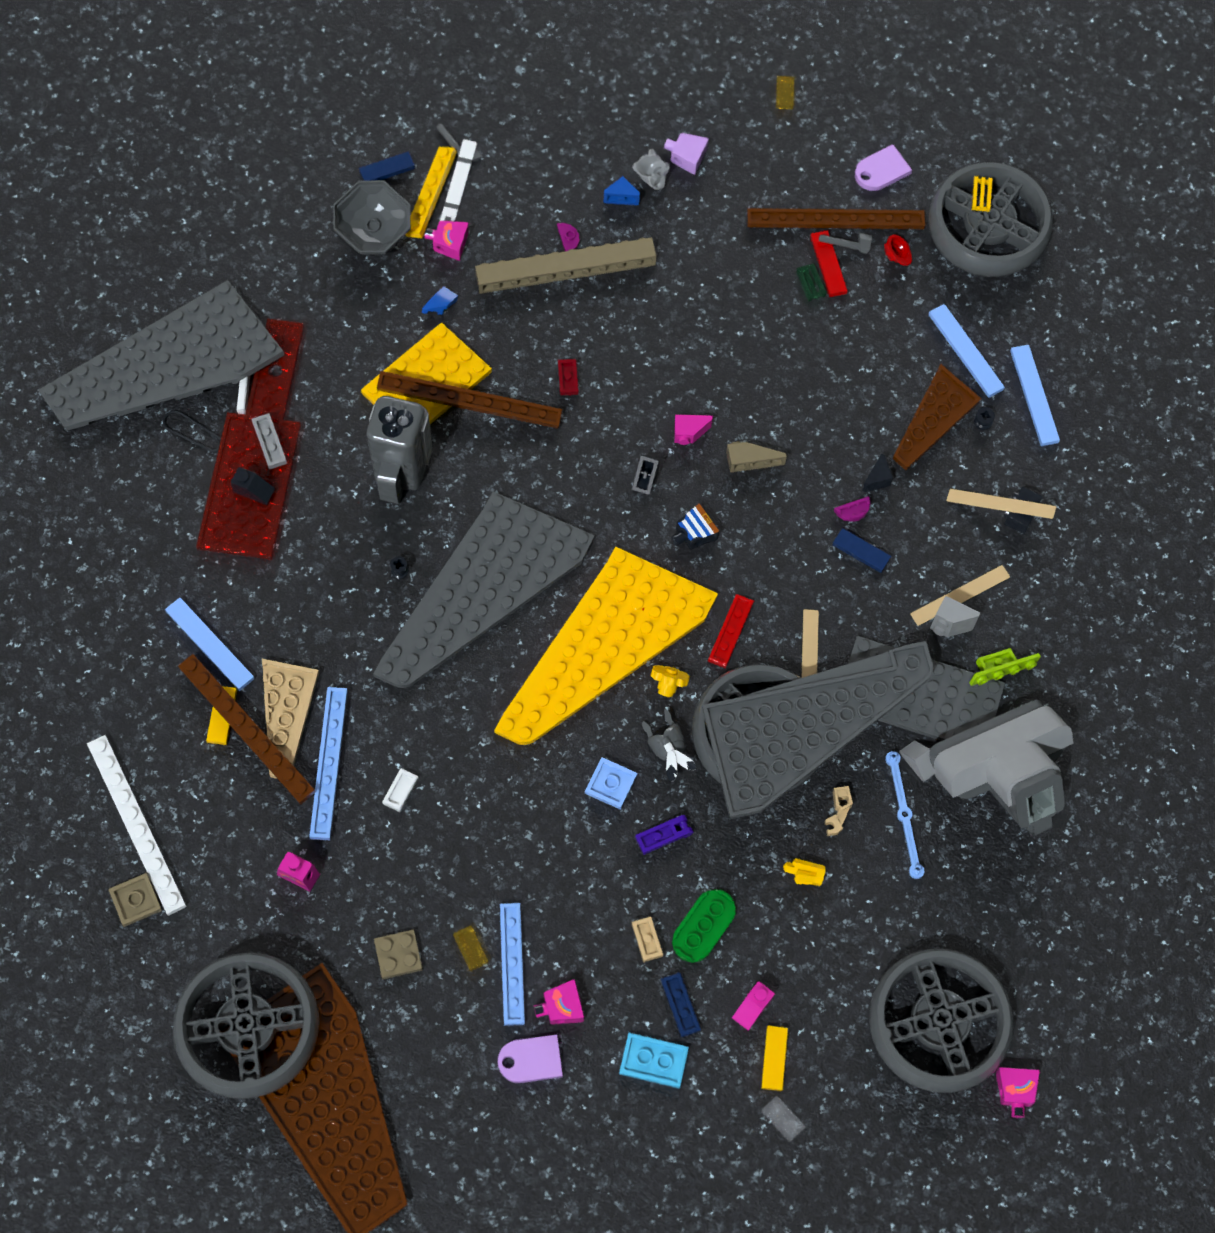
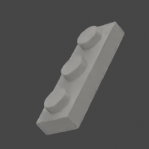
(269, 441)

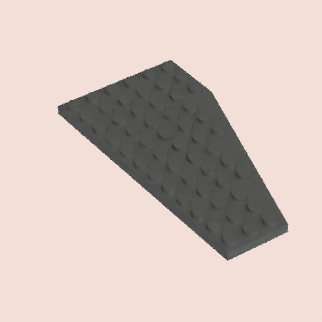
(176, 357)

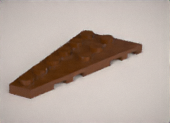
(939, 411)

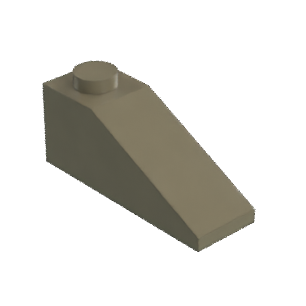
(750, 456)

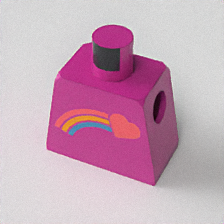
(449, 238)
(296, 871)
(561, 1005)
(1017, 1088)

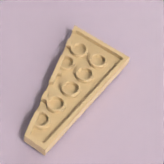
(287, 704)

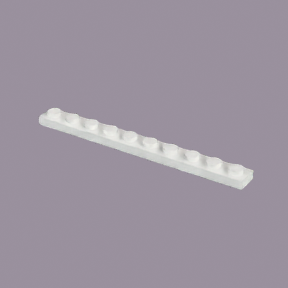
(136, 825)

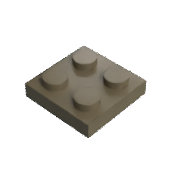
(135, 899)
(398, 954)

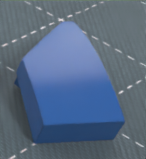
(441, 300)

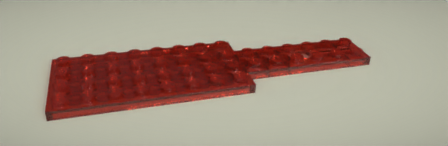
(233, 521)

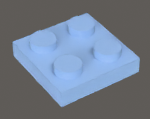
(611, 783)

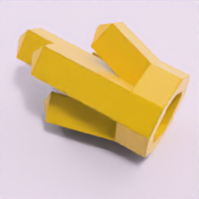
(805, 872)

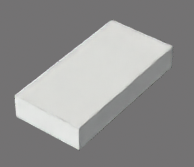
(400, 790)

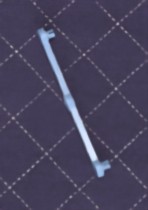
(916, 870)

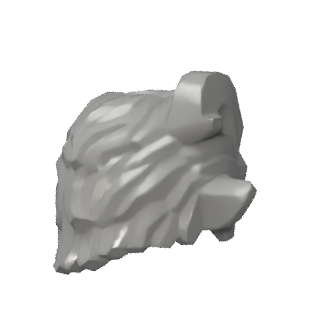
(652, 170)

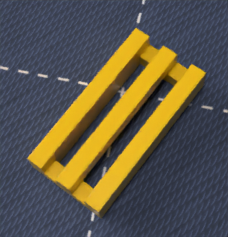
(983, 182)

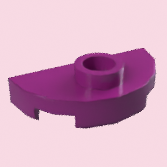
(568, 235)
(854, 510)

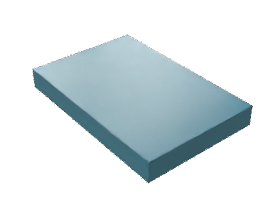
(654, 1060)

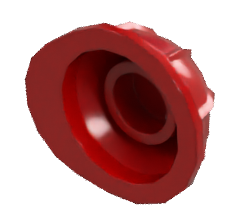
(898, 250)

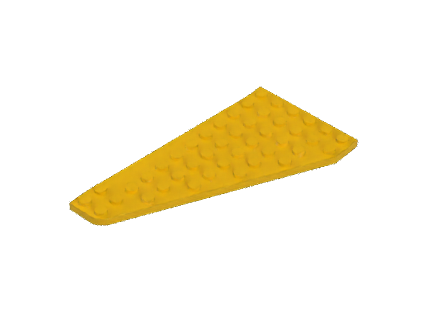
(605, 642)

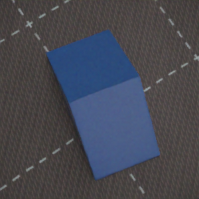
(621, 193)

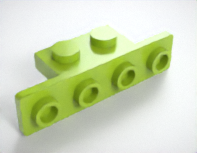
(1000, 664)

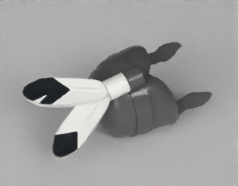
(669, 747)

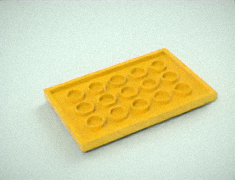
(438, 359)

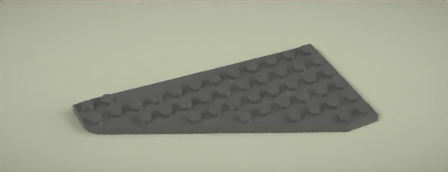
(490, 575)
(789, 730)

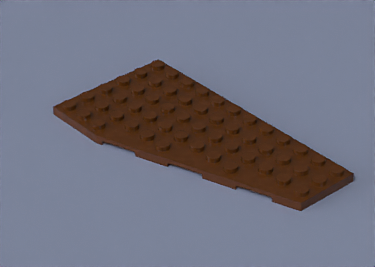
(334, 1110)

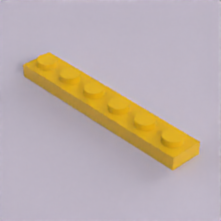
(431, 191)

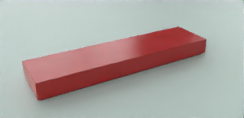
(828, 265)
(730, 631)

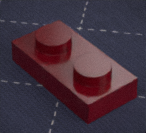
(568, 377)

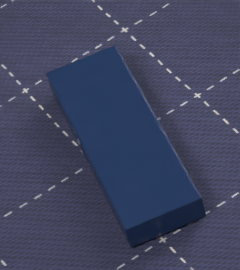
(387, 168)
(861, 550)
(680, 1005)

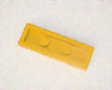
(218, 727)
(774, 1058)

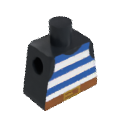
(695, 529)

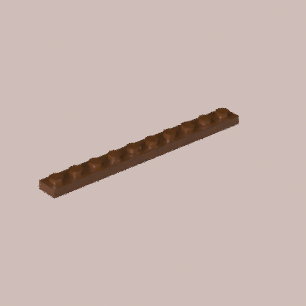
(835, 218)
(469, 399)
(247, 729)

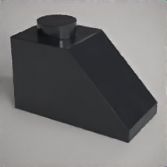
(252, 486)

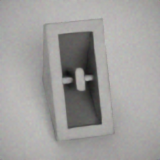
(919, 760)

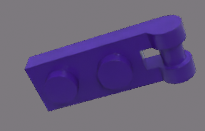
(663, 834)

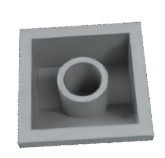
(953, 618)

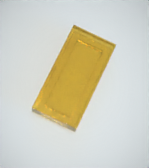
(785, 92)
(470, 948)

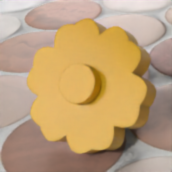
(669, 679)

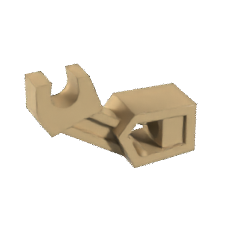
(836, 821)

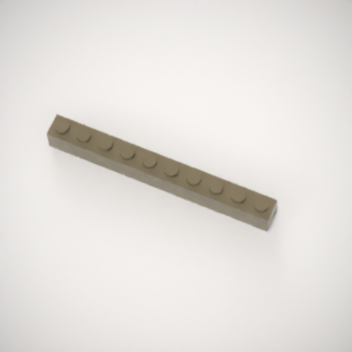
(565, 265)

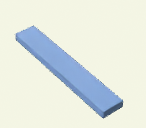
(966, 351)
(1034, 395)
(209, 644)
(512, 964)

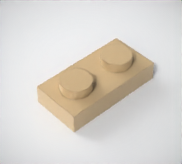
(647, 939)

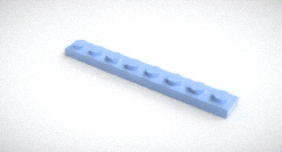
(328, 763)

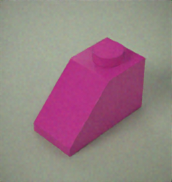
(690, 428)
(753, 1005)

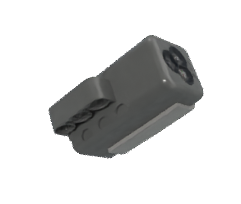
(398, 446)

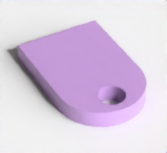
(882, 168)
(533, 1059)

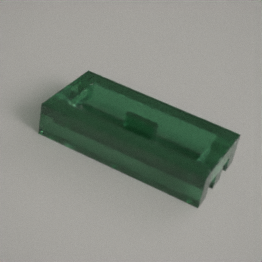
(810, 296)

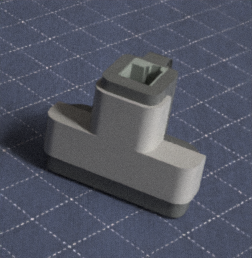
(1012, 761)

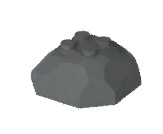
(371, 217)

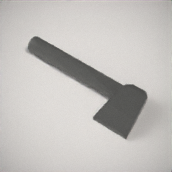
(454, 144)
(862, 245)

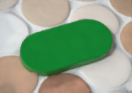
(703, 926)

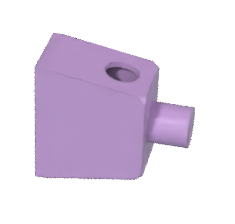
(687, 151)

